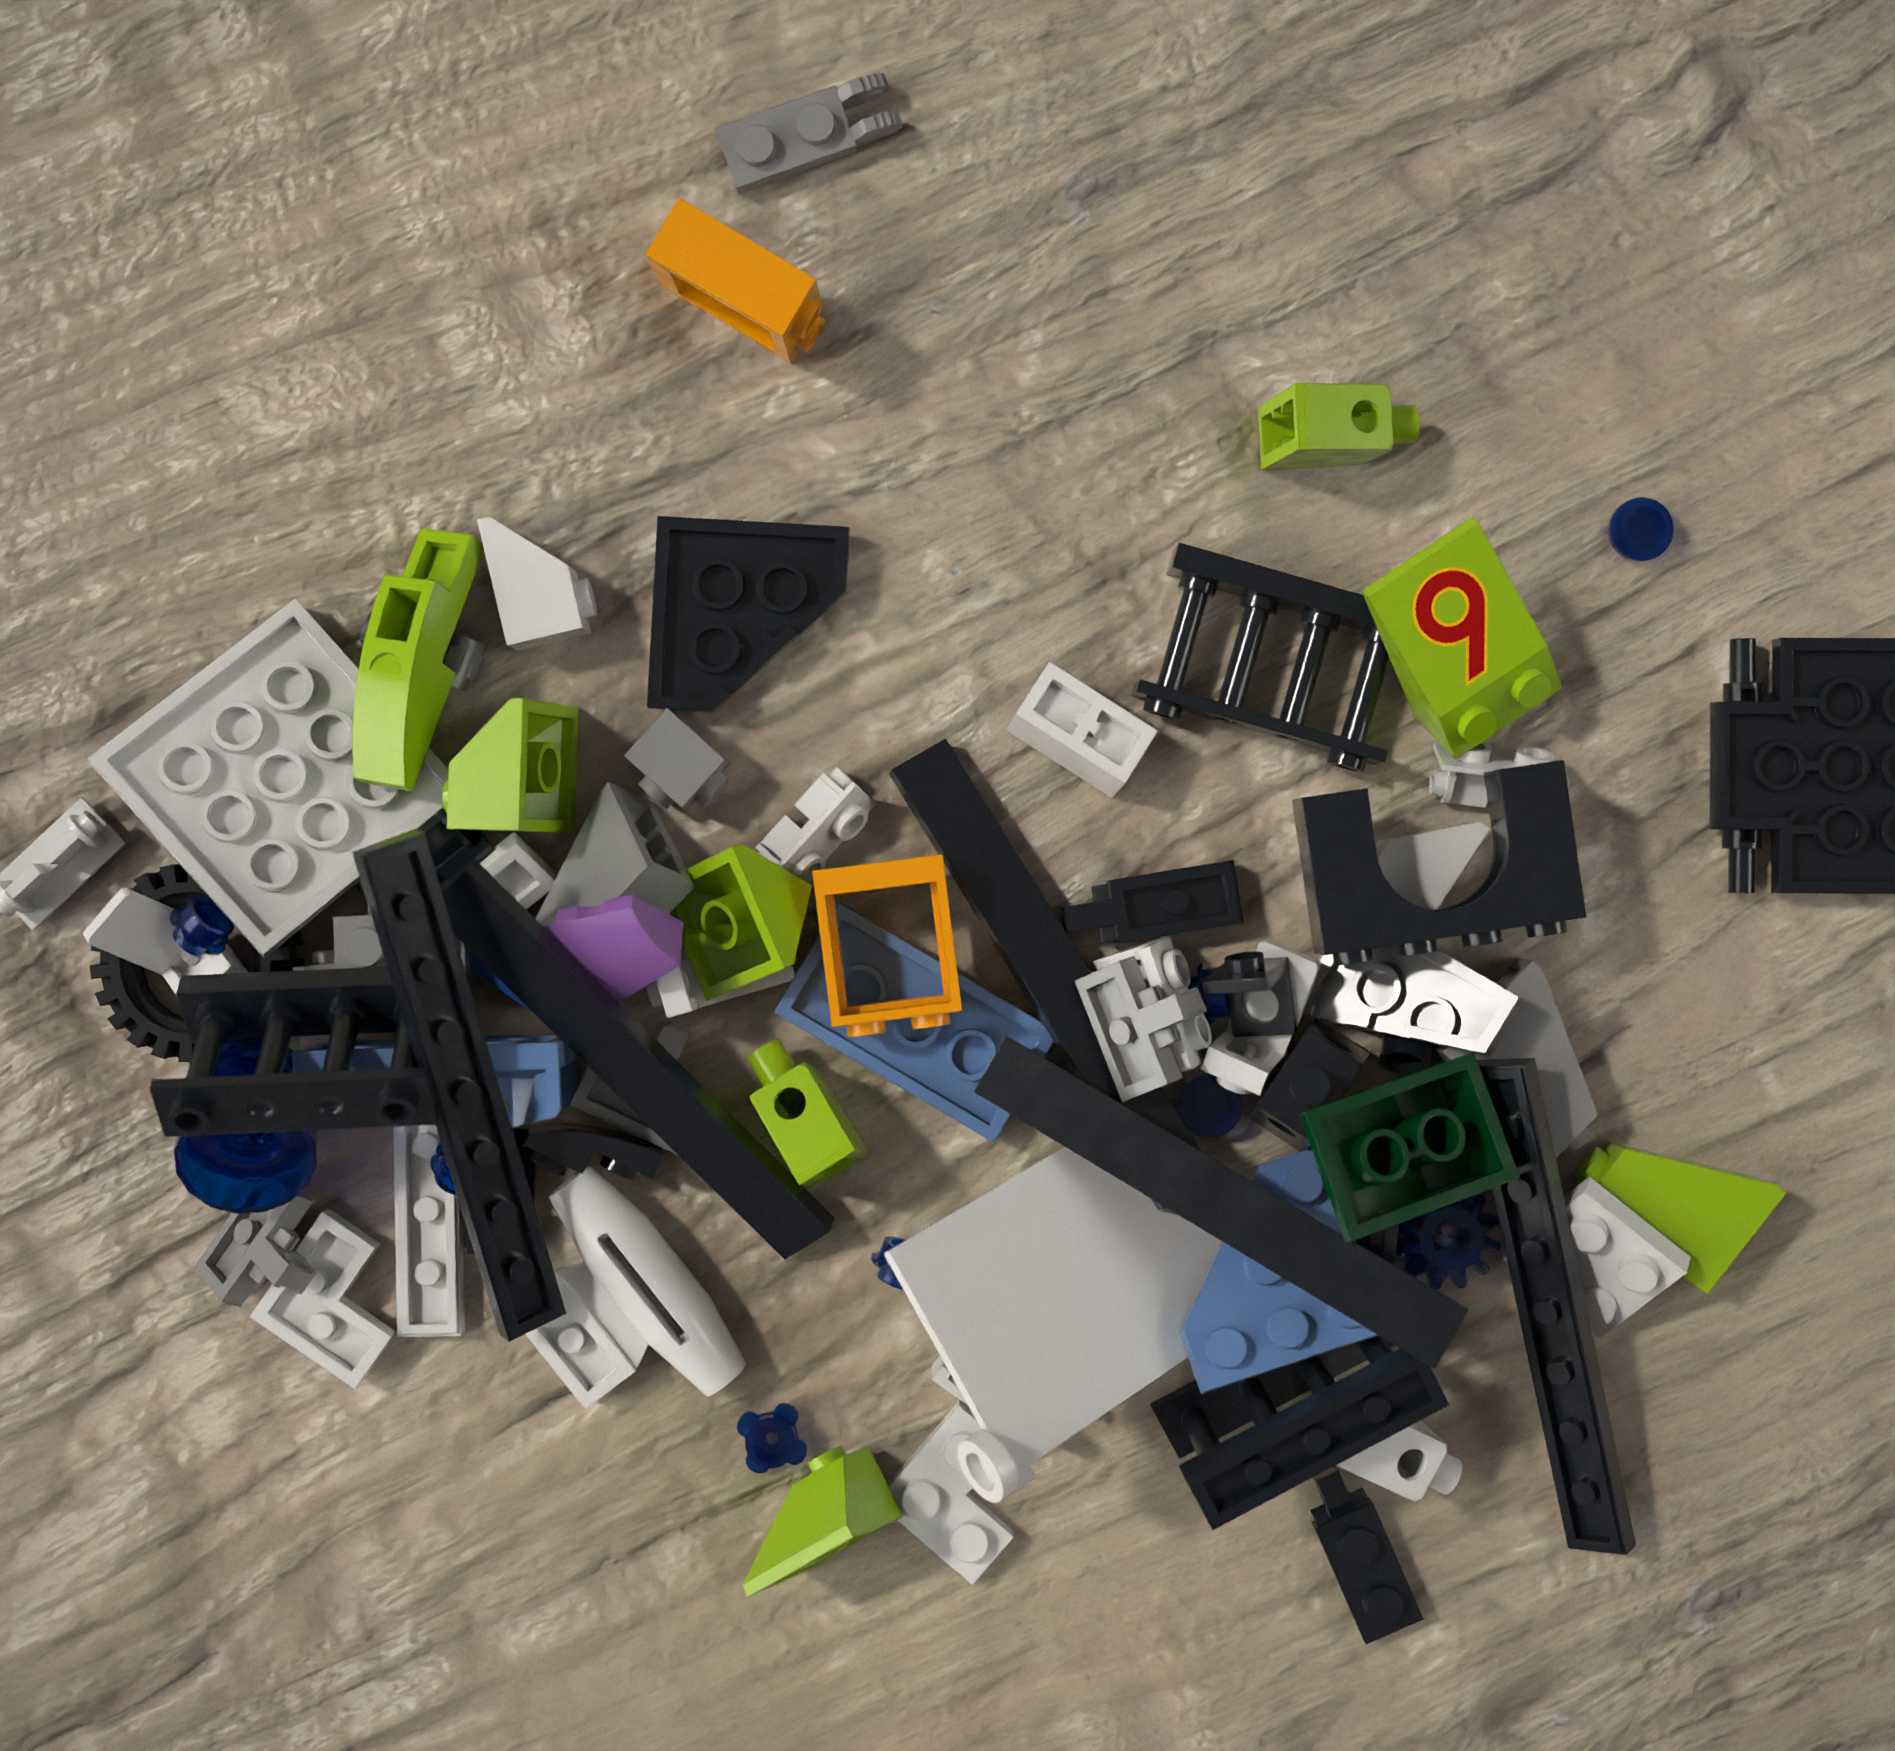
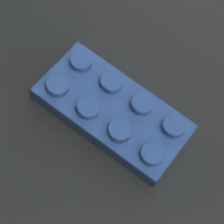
(931, 1063)

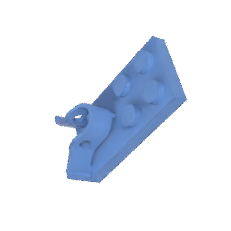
(533, 1071)

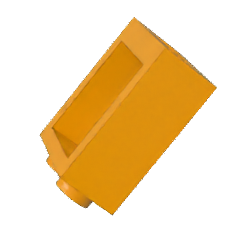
(736, 281)
(871, 1017)

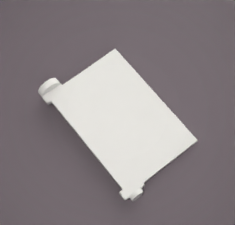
(1051, 1306)

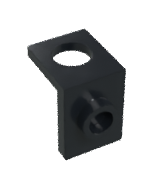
(1249, 973)

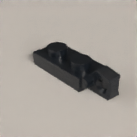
(1160, 904)
(1362, 1559)

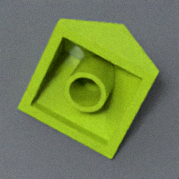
(740, 919)

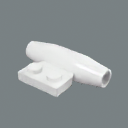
(626, 1298)

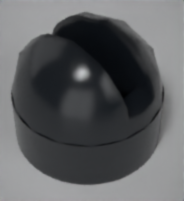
(1404, 1054)

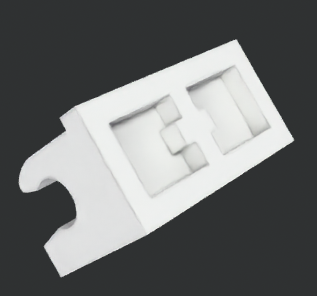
(1081, 730)

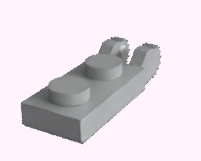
(804, 133)

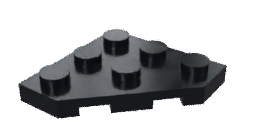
(734, 601)

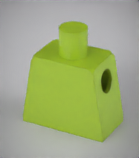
(1332, 425)
(822, 1137)

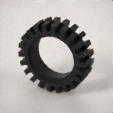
(128, 988)

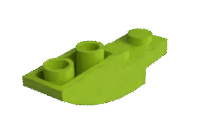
(402, 655)

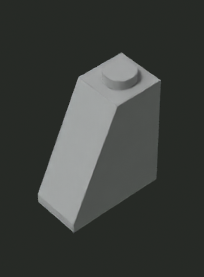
(619, 854)
(1541, 1035)

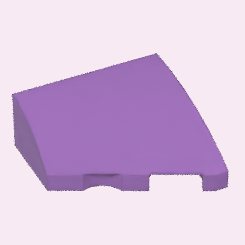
(621, 942)

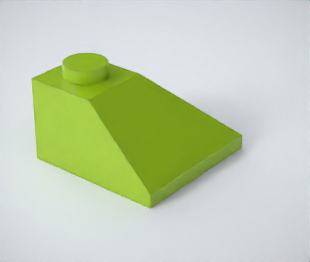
(517, 771)
(823, 1516)

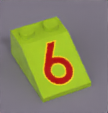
(1461, 640)

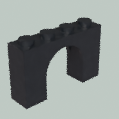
(1528, 883)

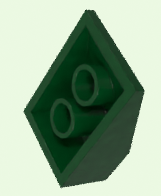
(1409, 1146)

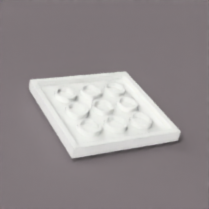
(257, 781)

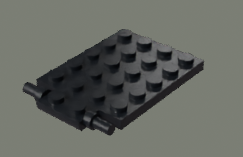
(1808, 766)

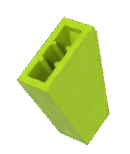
(1692, 1204)

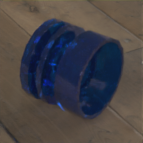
(246, 1169)

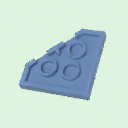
(1253, 1318)

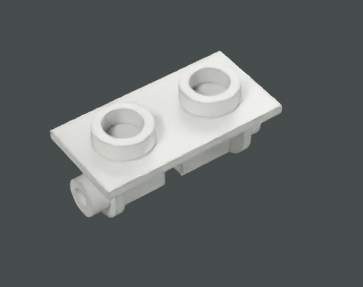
(1463, 778)
(836, 814)
(57, 864)

